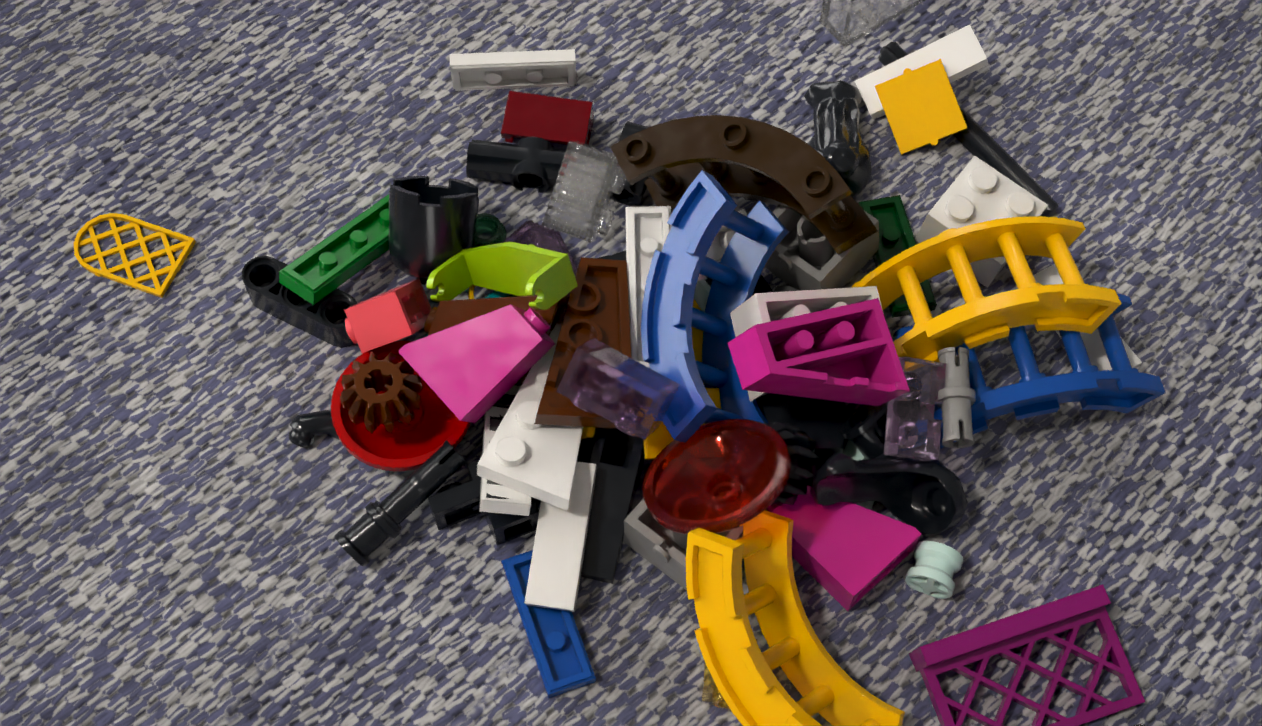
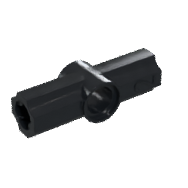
(525, 164)

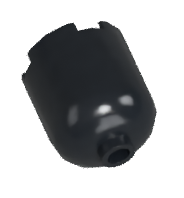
(430, 223)

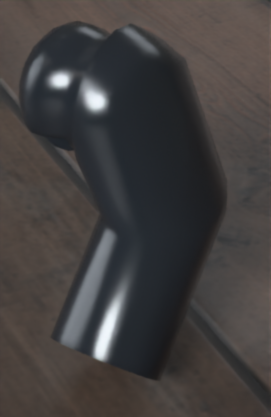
(311, 424)

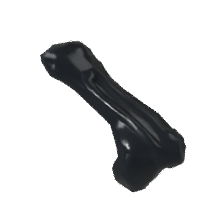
(838, 131)
(911, 489)

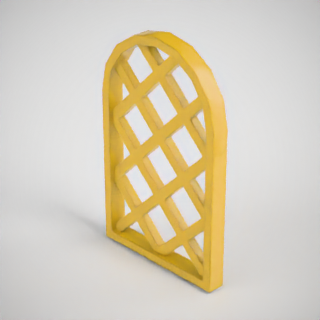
(159, 291)

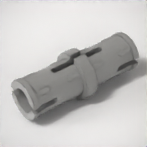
(956, 398)

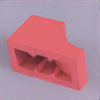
(388, 316)

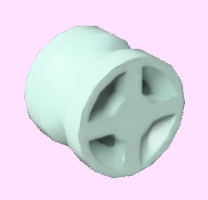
(934, 569)

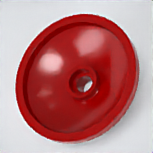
(408, 444)

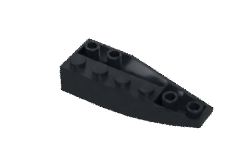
(618, 472)

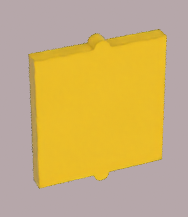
(921, 107)

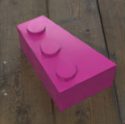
(823, 355)

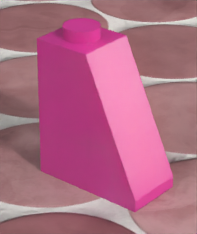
(480, 358)
(846, 545)

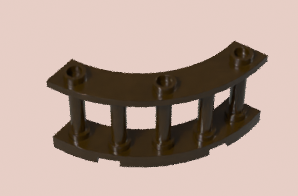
(749, 163)

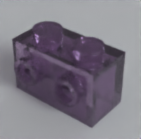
(617, 388)

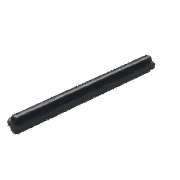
(983, 146)

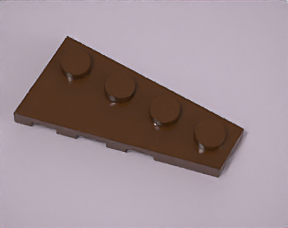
(594, 310)

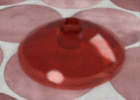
(717, 477)

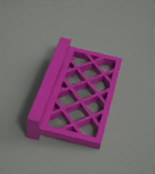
(1024, 630)

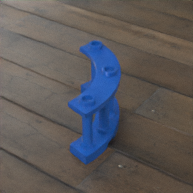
(670, 311)
(1036, 394)

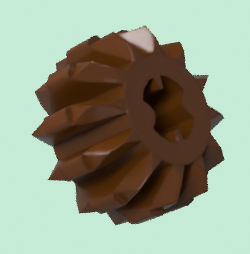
(385, 408)

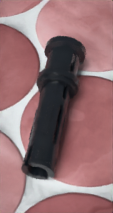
(385, 517)

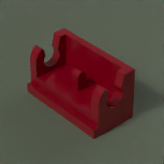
(547, 118)

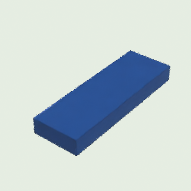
(551, 635)

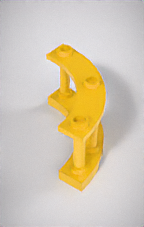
(989, 318)
(730, 647)

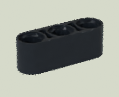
(282, 302)

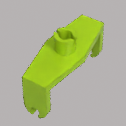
(507, 269)

